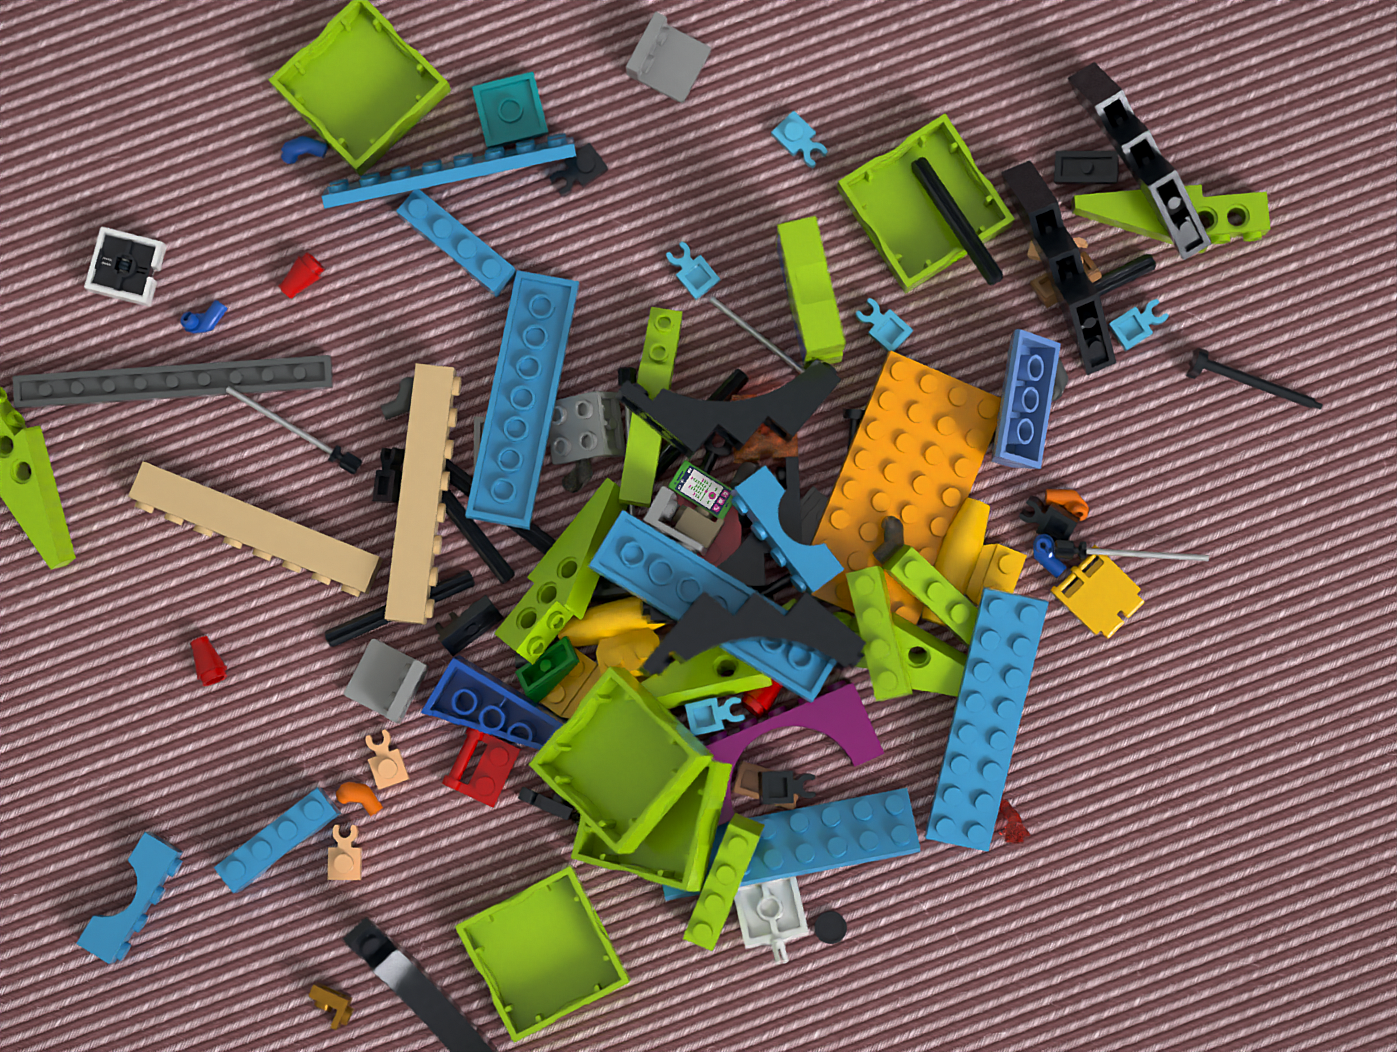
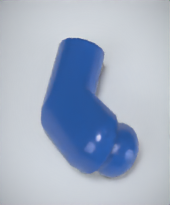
(301, 145)
(203, 321)
(1044, 554)

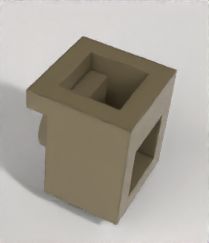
(697, 525)

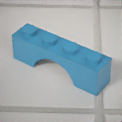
(457, 242)
(759, 500)
(277, 839)
(153, 863)

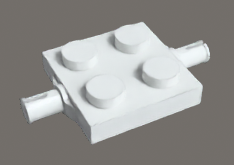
(771, 914)

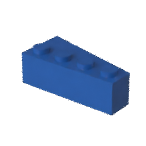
(485, 703)

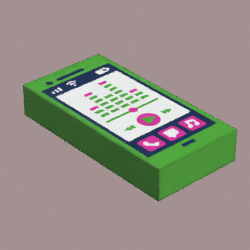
(702, 490)

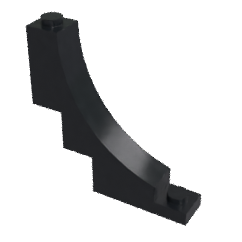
(1139, 152)
(1063, 265)
(691, 421)
(748, 561)
(710, 625)
(416, 988)

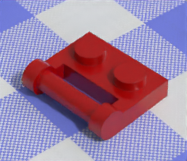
(491, 770)

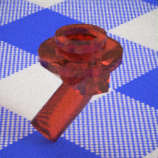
(1014, 830)

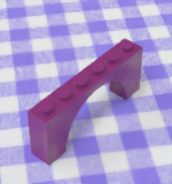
(835, 714)

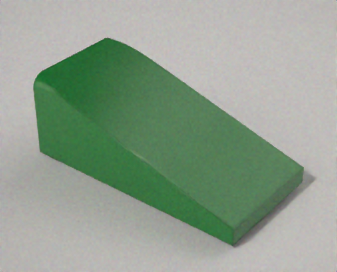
(548, 670)

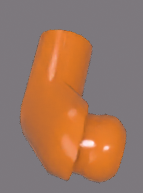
(1069, 500)
(359, 793)

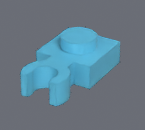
(796, 136)
(695, 274)
(1134, 327)
(887, 329)
(707, 715)

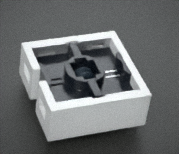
(113, 273)

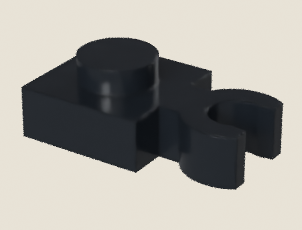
(583, 168)
(388, 480)
(1052, 521)
(780, 787)
(555, 804)

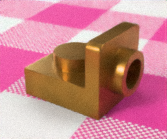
(327, 999)

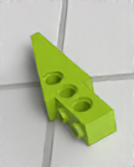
(1133, 213)
(654, 374)
(32, 497)
(562, 578)
(934, 670)
(702, 678)

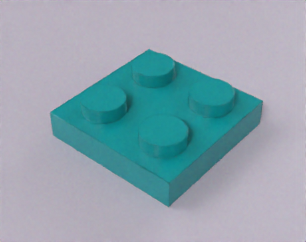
(510, 110)

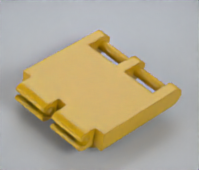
(1099, 595)

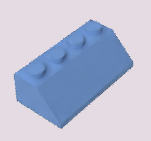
(1025, 401)

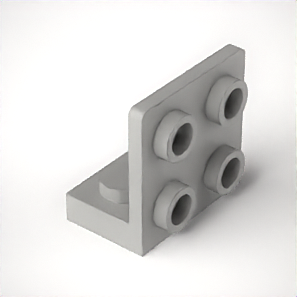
(667, 59)
(586, 428)
(665, 508)
(386, 680)

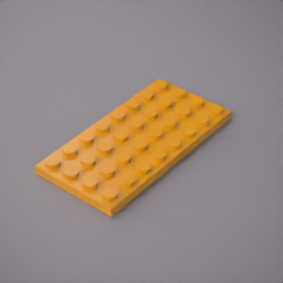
(907, 461)

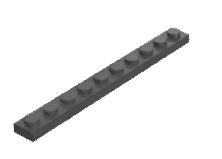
(172, 381)

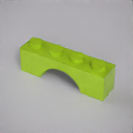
(934, 591)
(876, 628)
(723, 881)

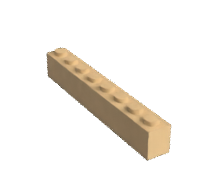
(421, 494)
(256, 528)

